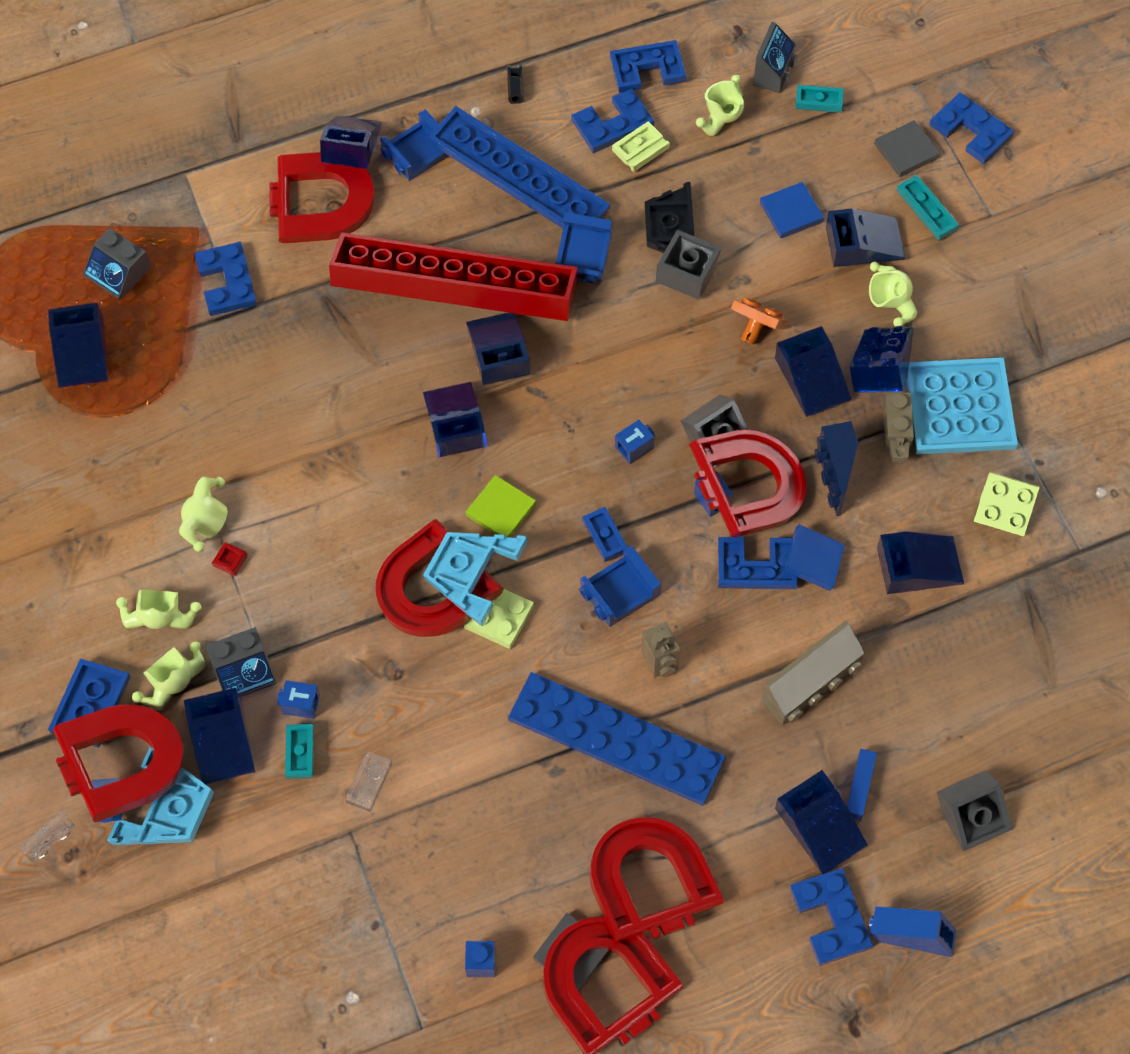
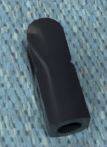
(515, 84)

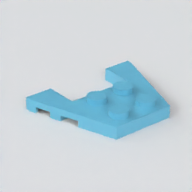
(461, 563)
(171, 817)

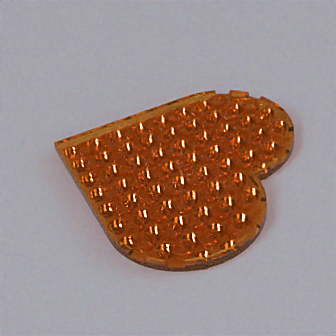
(142, 330)

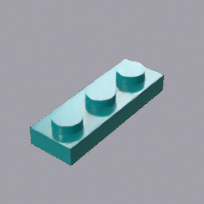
(927, 207)

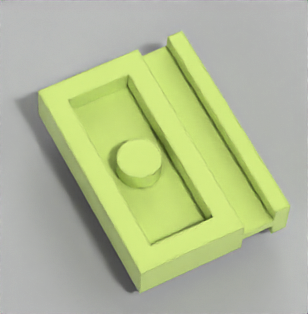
(640, 146)

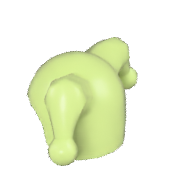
(724, 105)
(892, 290)
(202, 513)
(157, 611)
(170, 676)

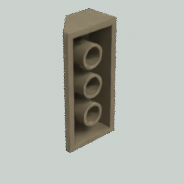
(813, 674)

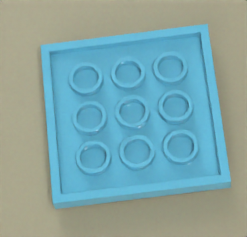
(961, 406)

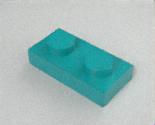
(819, 98)
(299, 751)

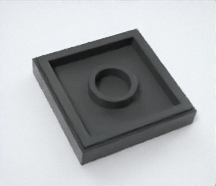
(907, 148)
(584, 966)

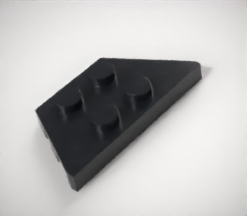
(668, 214)

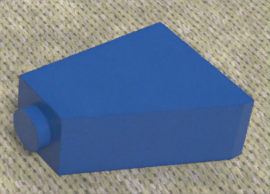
(913, 929)

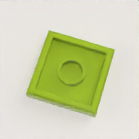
(500, 507)

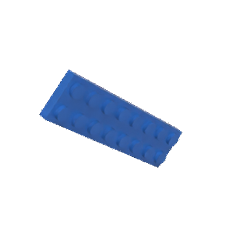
(514, 169)
(617, 738)

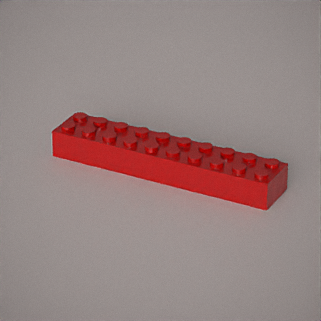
(453, 276)

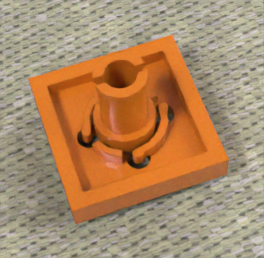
(758, 318)

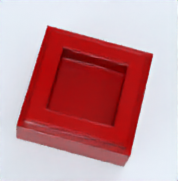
(229, 559)

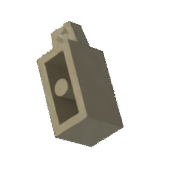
(897, 425)
(660, 650)

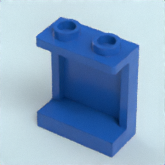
(411, 149)
(585, 245)
(621, 587)

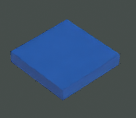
(791, 210)
(814, 557)

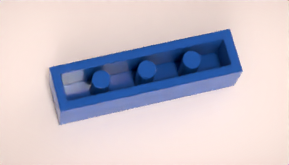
(861, 783)

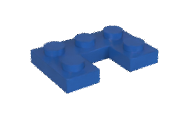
(631, 60)
(989, 130)
(604, 134)
(239, 288)
(742, 574)
(849, 930)

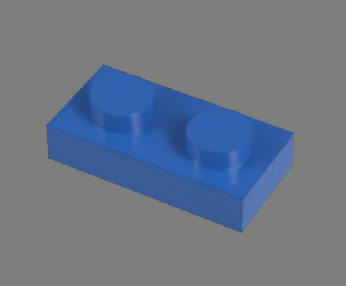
(604, 534)

